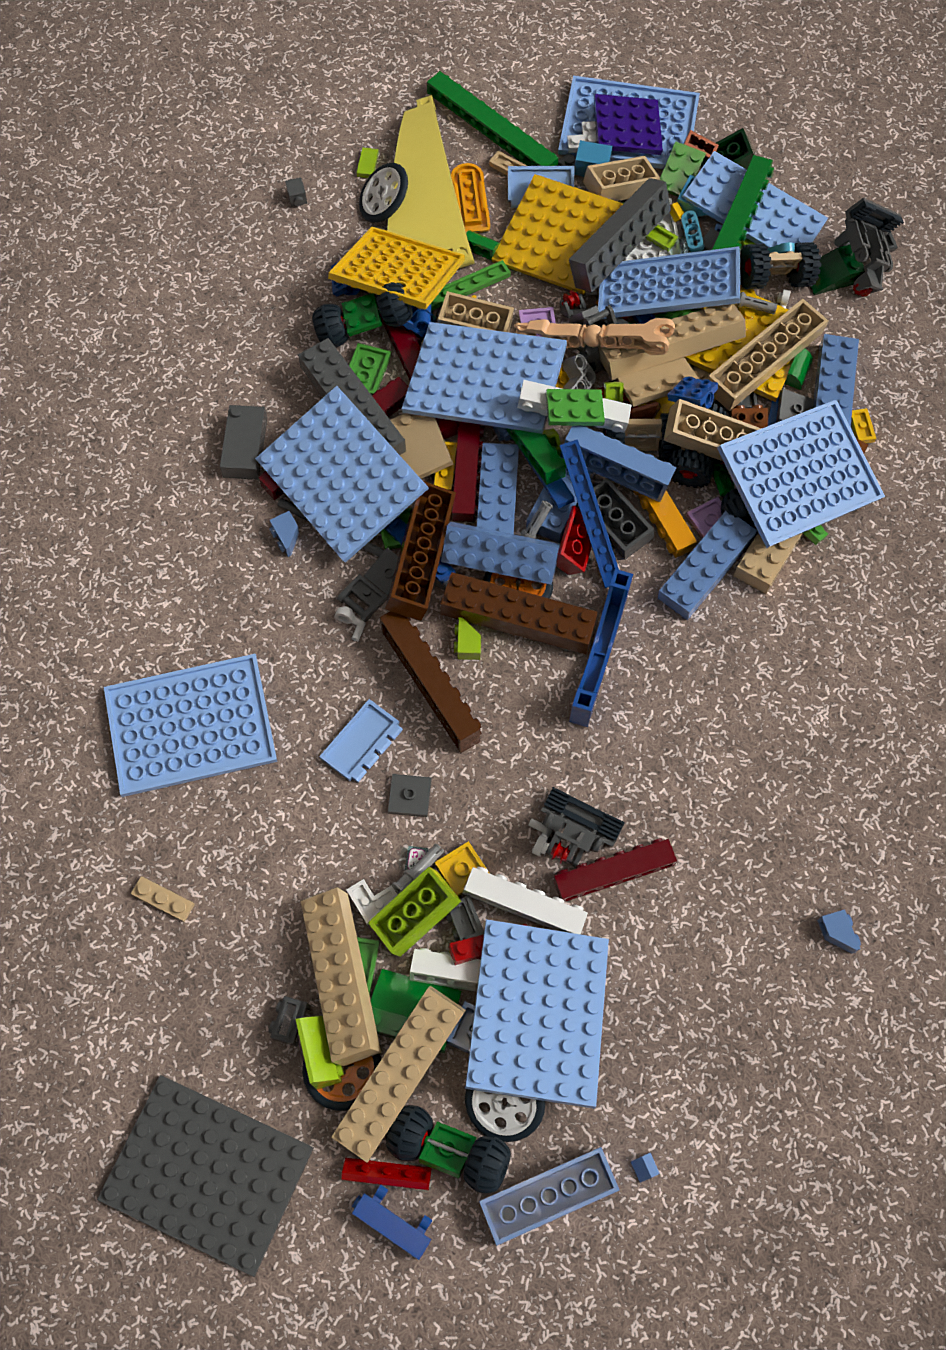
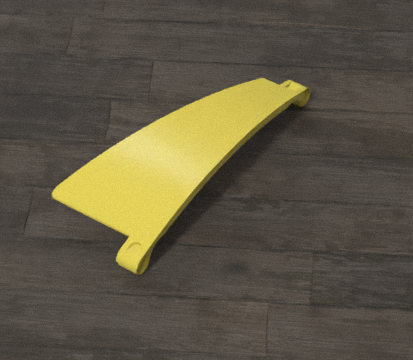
(430, 204)

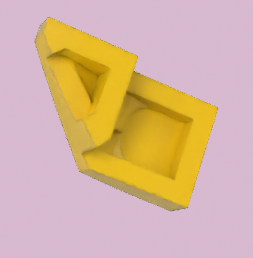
(676, 211)

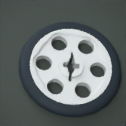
(383, 192)
(514, 1129)

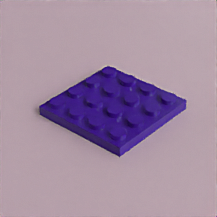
(628, 124)

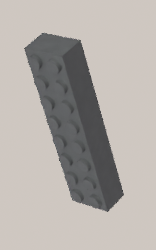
(620, 235)
(329, 369)

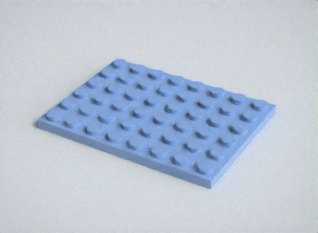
(676, 113)
(480, 375)
(800, 473)
(341, 474)
(189, 725)
(538, 1014)

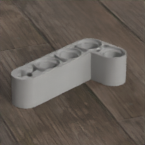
(579, 372)

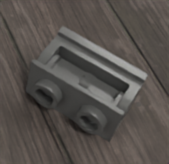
(465, 920)

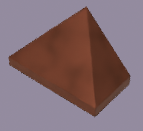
(701, 143)
(646, 411)

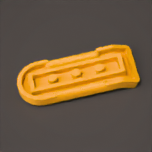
(471, 197)

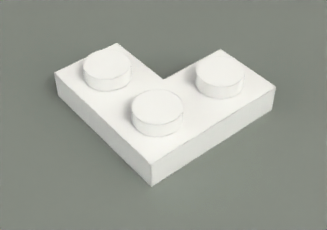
(588, 134)
(366, 902)

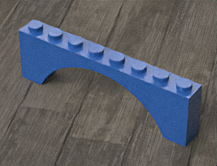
(601, 649)

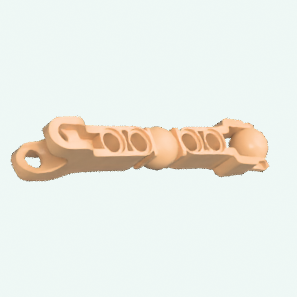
(619, 336)

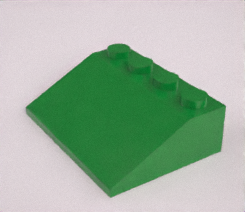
(397, 998)

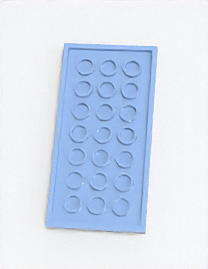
(778, 216)
(673, 283)

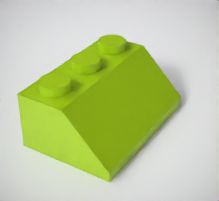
(317, 1054)

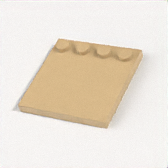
(655, 381)
(424, 444)

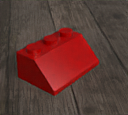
(574, 545)

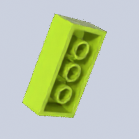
(414, 911)

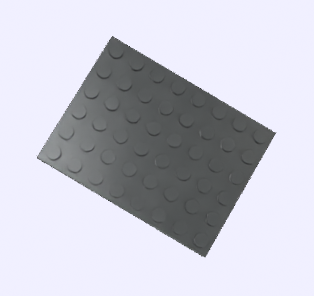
(206, 1175)

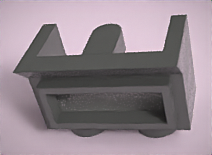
(285, 1026)

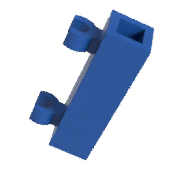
(391, 1225)

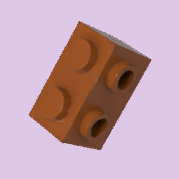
(755, 416)

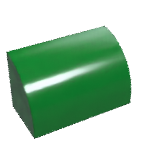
(482, 245)
(799, 369)

